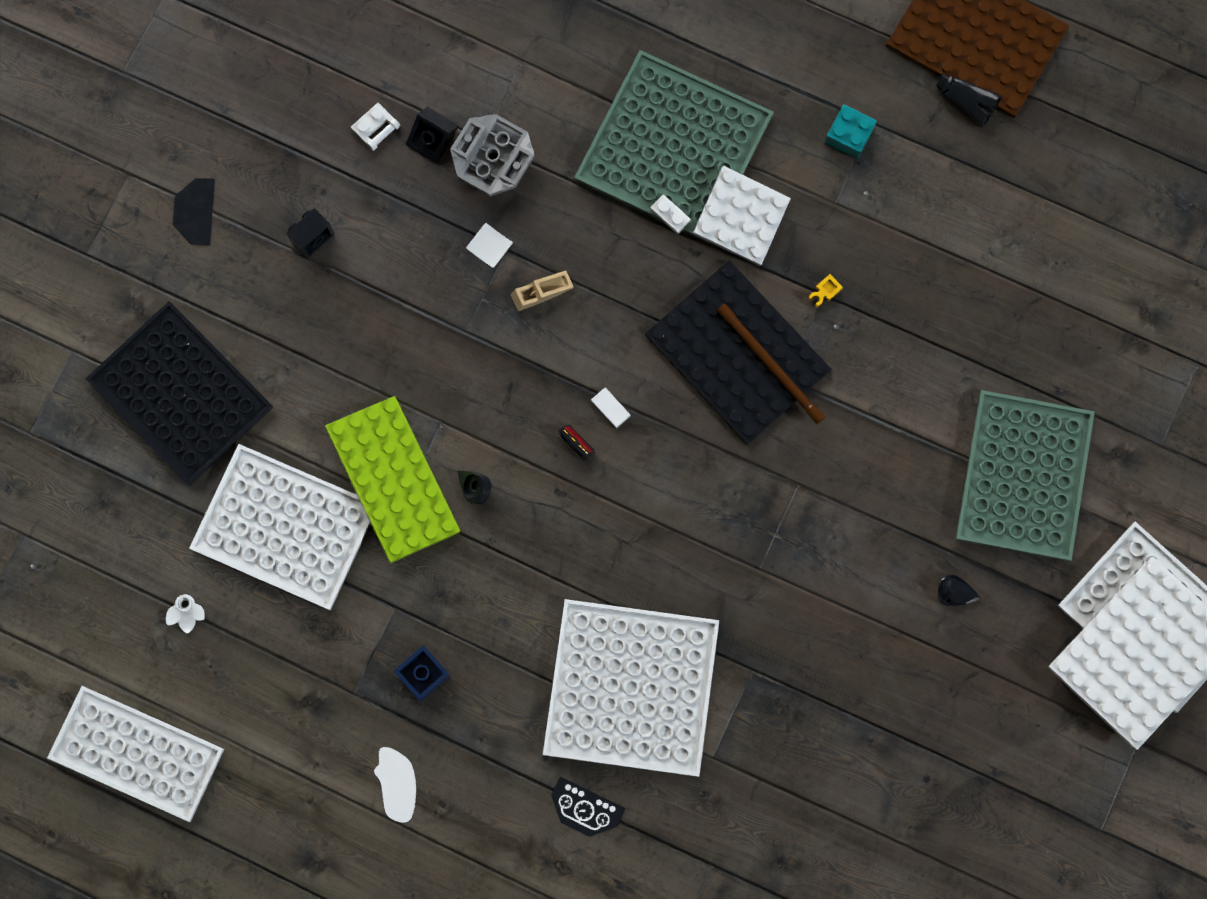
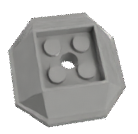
(491, 136)

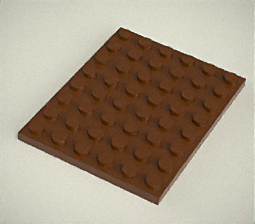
(982, 42)

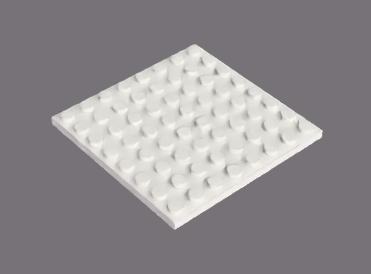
(631, 688)

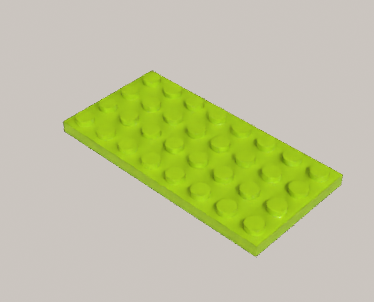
(392, 479)

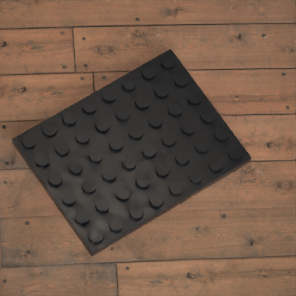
(724, 365)
(179, 393)

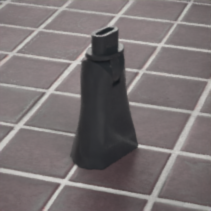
(971, 99)

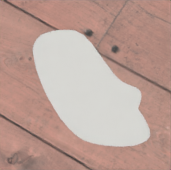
(397, 784)

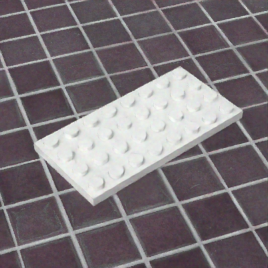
(136, 753)

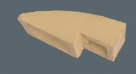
(541, 290)

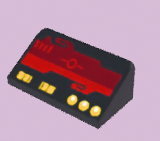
(576, 441)

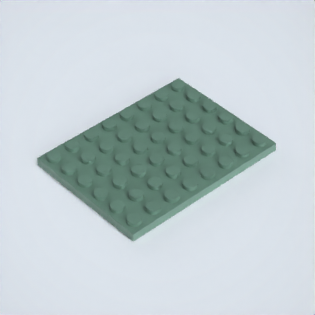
(1025, 475)

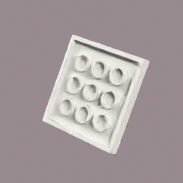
(741, 216)

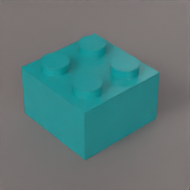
(850, 131)

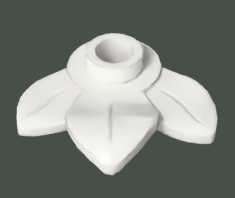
(186, 616)

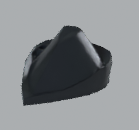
(475, 486)
(956, 591)

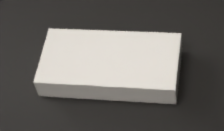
(610, 408)

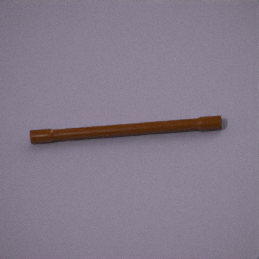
(813, 412)

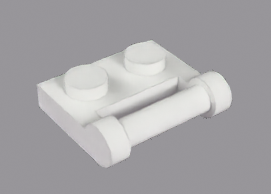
(371, 122)

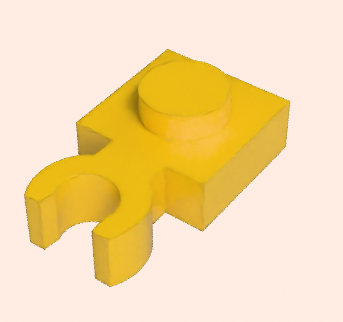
(826, 289)

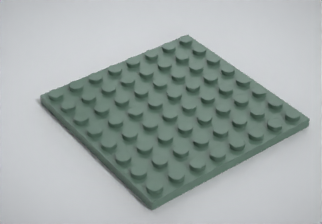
(670, 139)

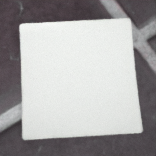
(489, 245)

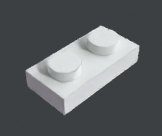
(670, 214)

